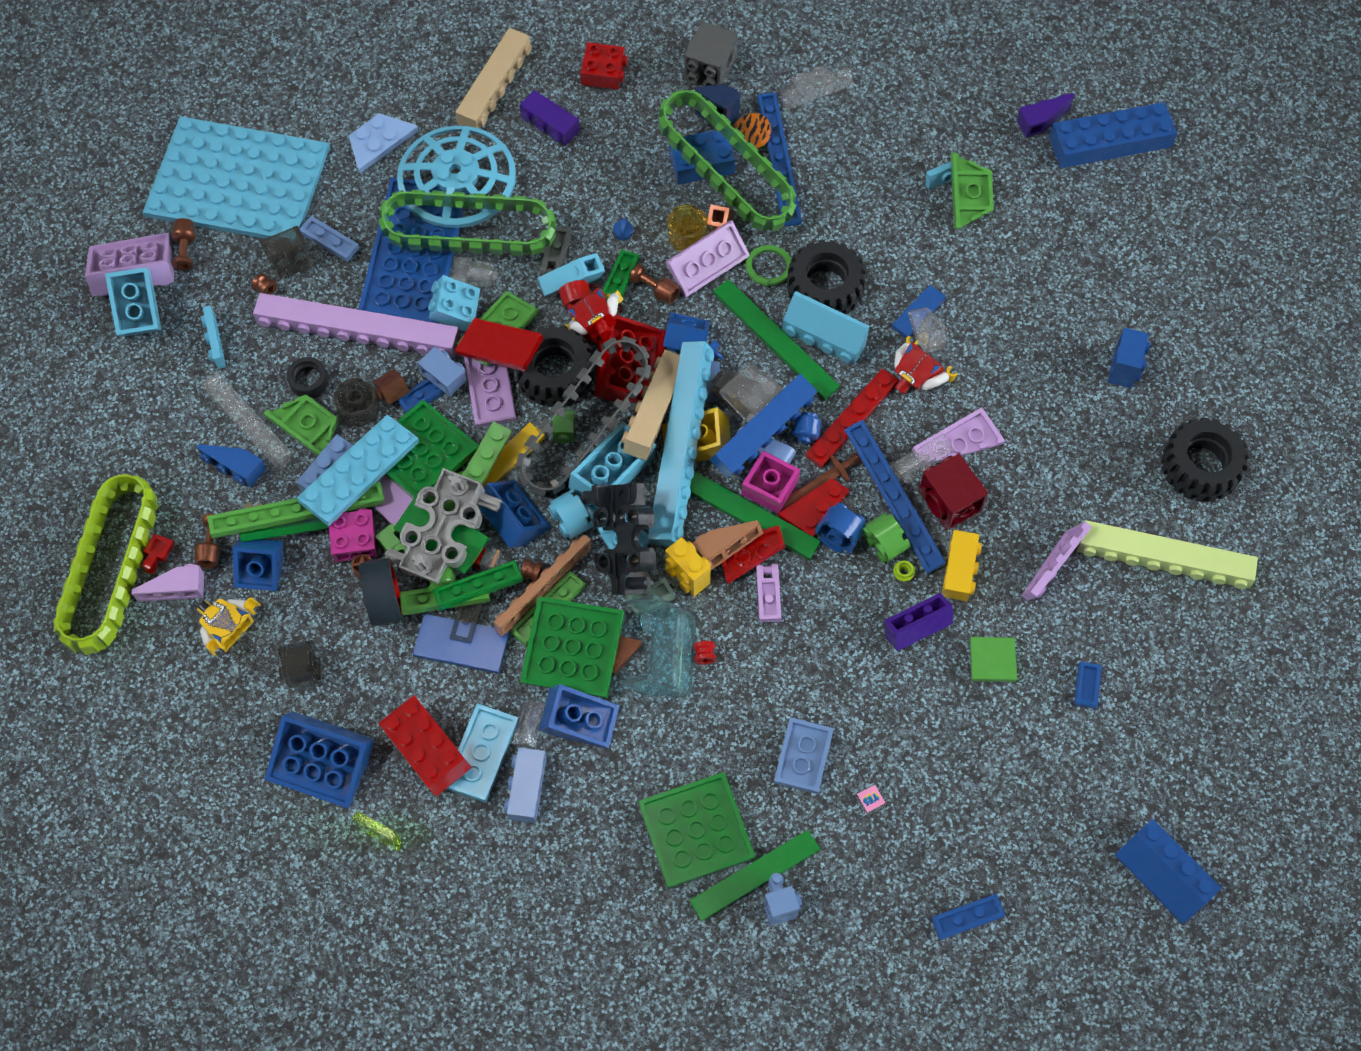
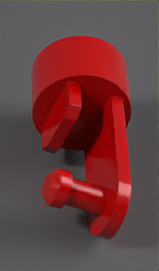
(572, 293)

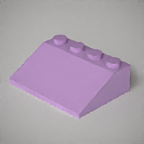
(130, 254)

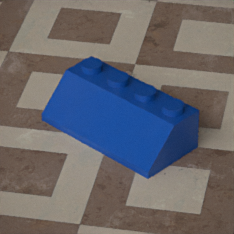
(1167, 871)

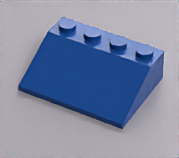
(318, 758)

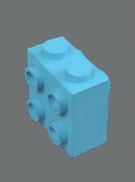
(453, 302)

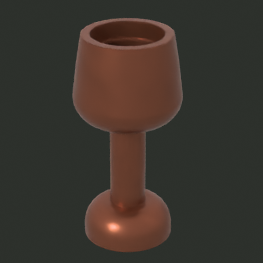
(184, 234)
(664, 289)
(207, 552)

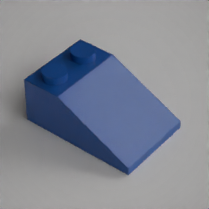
(578, 716)

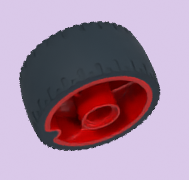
(380, 591)

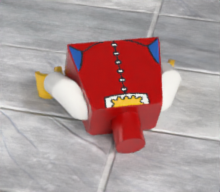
(595, 314)
(919, 369)

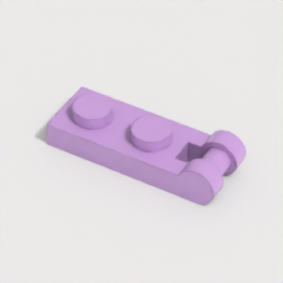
(768, 593)

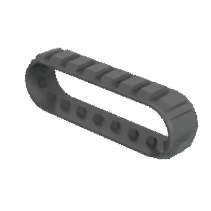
(644, 371)

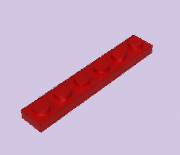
(858, 409)

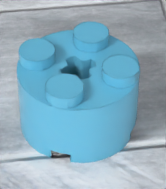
(570, 514)

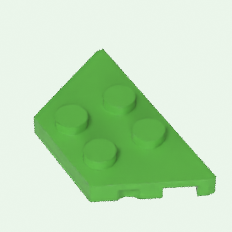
(970, 191)
(305, 422)

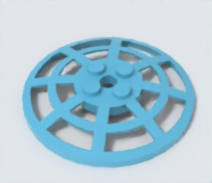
(459, 182)

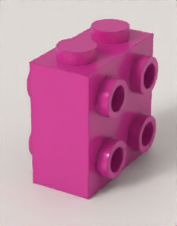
(353, 535)

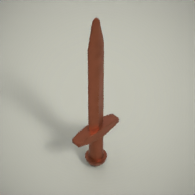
(838, 469)

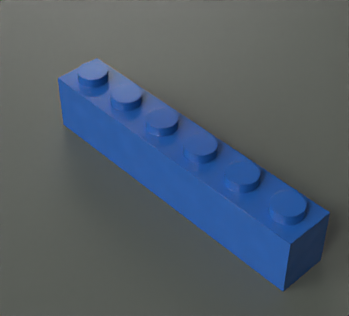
(759, 430)

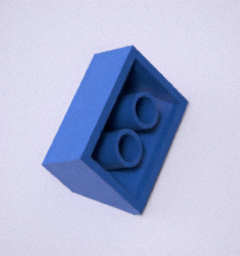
(518, 518)

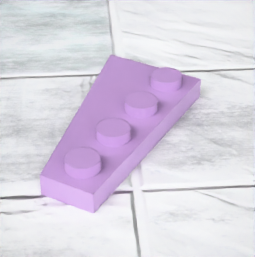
(970, 434)
(1054, 561)

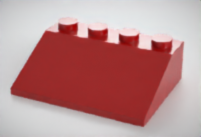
(621, 366)

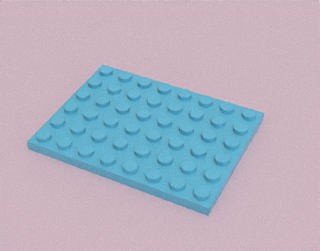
(236, 178)

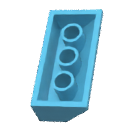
(825, 328)

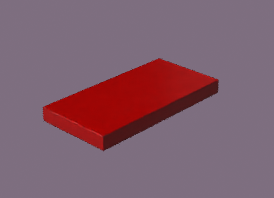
(499, 344)

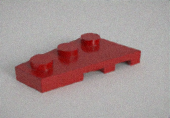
(811, 508)
(754, 553)

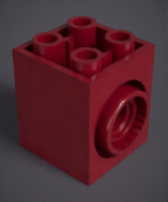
(952, 491)

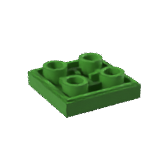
(993, 659)

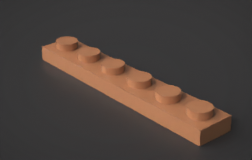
(543, 585)

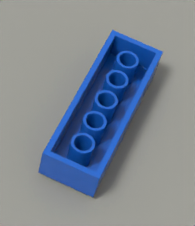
(1112, 135)

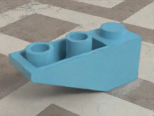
(585, 268)

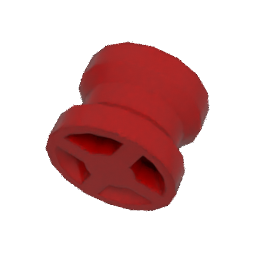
(704, 652)

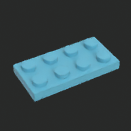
(484, 749)

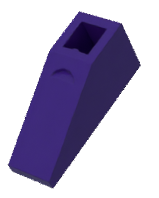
(1040, 116)

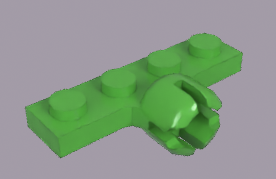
(424, 600)

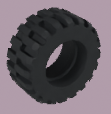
(833, 258)
(550, 389)
(1215, 438)

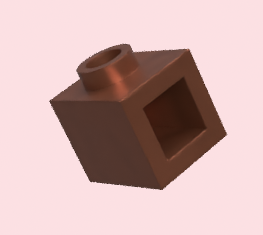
(719, 215)
(390, 387)

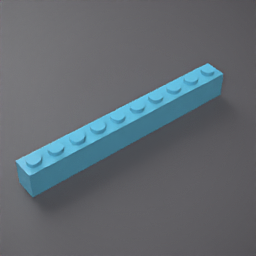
(681, 443)

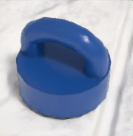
(623, 229)
(714, 345)

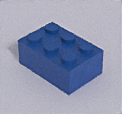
(712, 148)

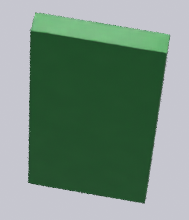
(471, 538)

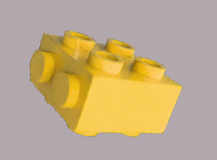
(687, 567)

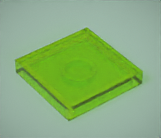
(377, 830)

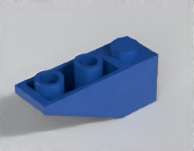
(235, 461)

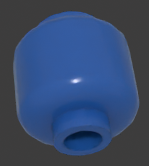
(807, 427)

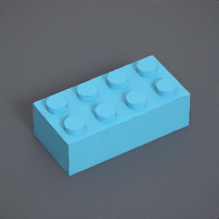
(608, 464)

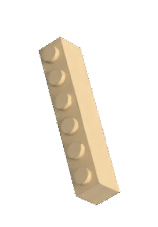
(493, 79)
(653, 408)

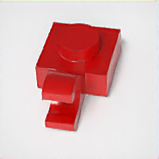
(156, 549)

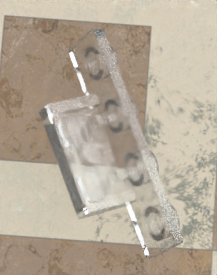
(815, 85)
(921, 458)

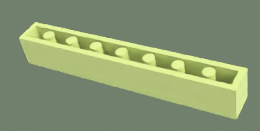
(1169, 555)

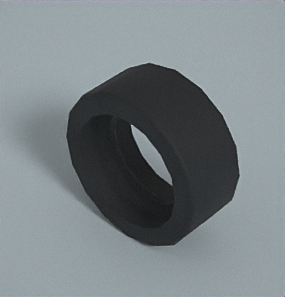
(303, 364)

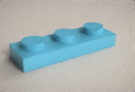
(212, 337)

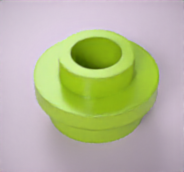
(906, 565)

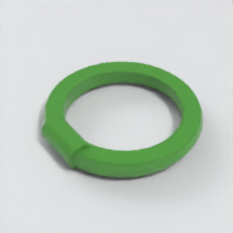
(762, 280)

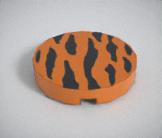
(754, 128)

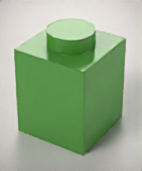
(564, 428)

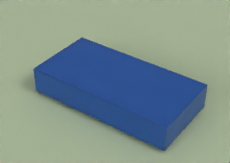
(1087, 685)

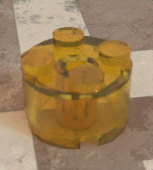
(686, 226)

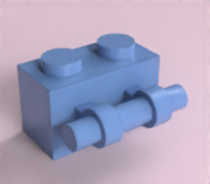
(781, 903)

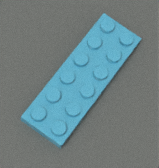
(357, 470)

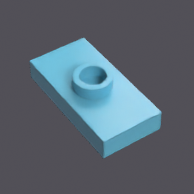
(938, 176)

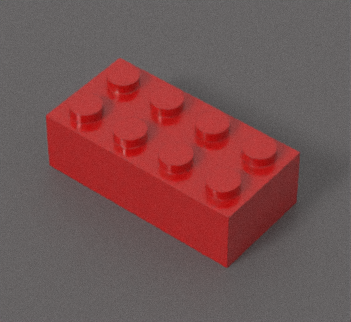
(425, 745)

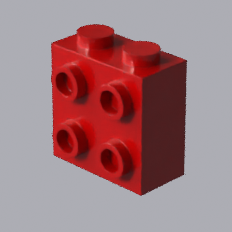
(603, 66)

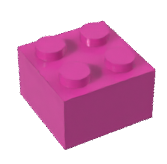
(770, 482)

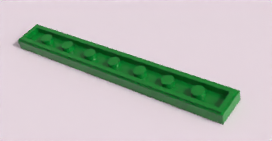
(775, 339)
(745, 511)

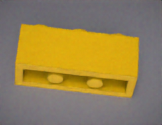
(961, 565)

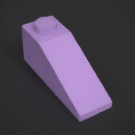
(178, 583)

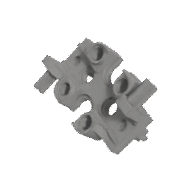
(467, 497)

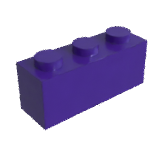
(549, 118)
(918, 621)

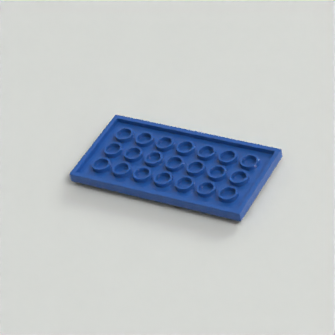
(402, 278)

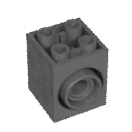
(710, 55)

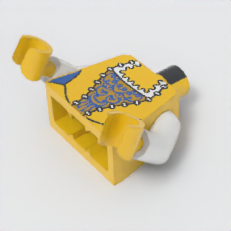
(225, 622)

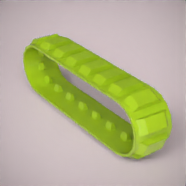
(86, 548)

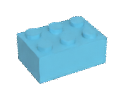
(133, 302)

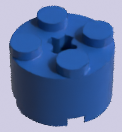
(840, 528)

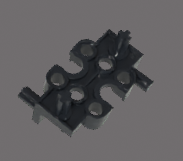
(613, 504)

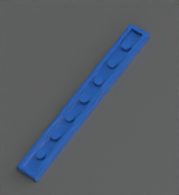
(778, 150)
(895, 497)

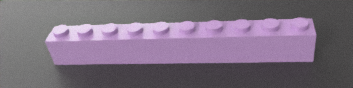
(355, 325)

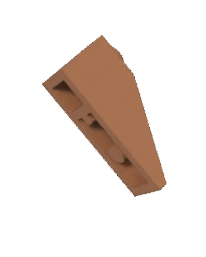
(724, 542)

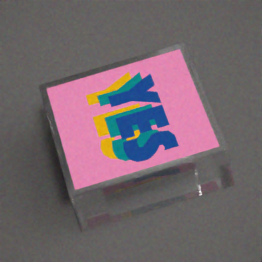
(871, 799)

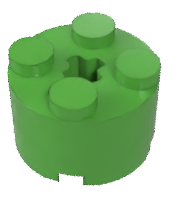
(886, 537)

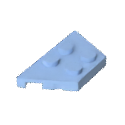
(379, 138)

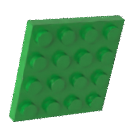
(439, 447)
(572, 646)
(696, 830)

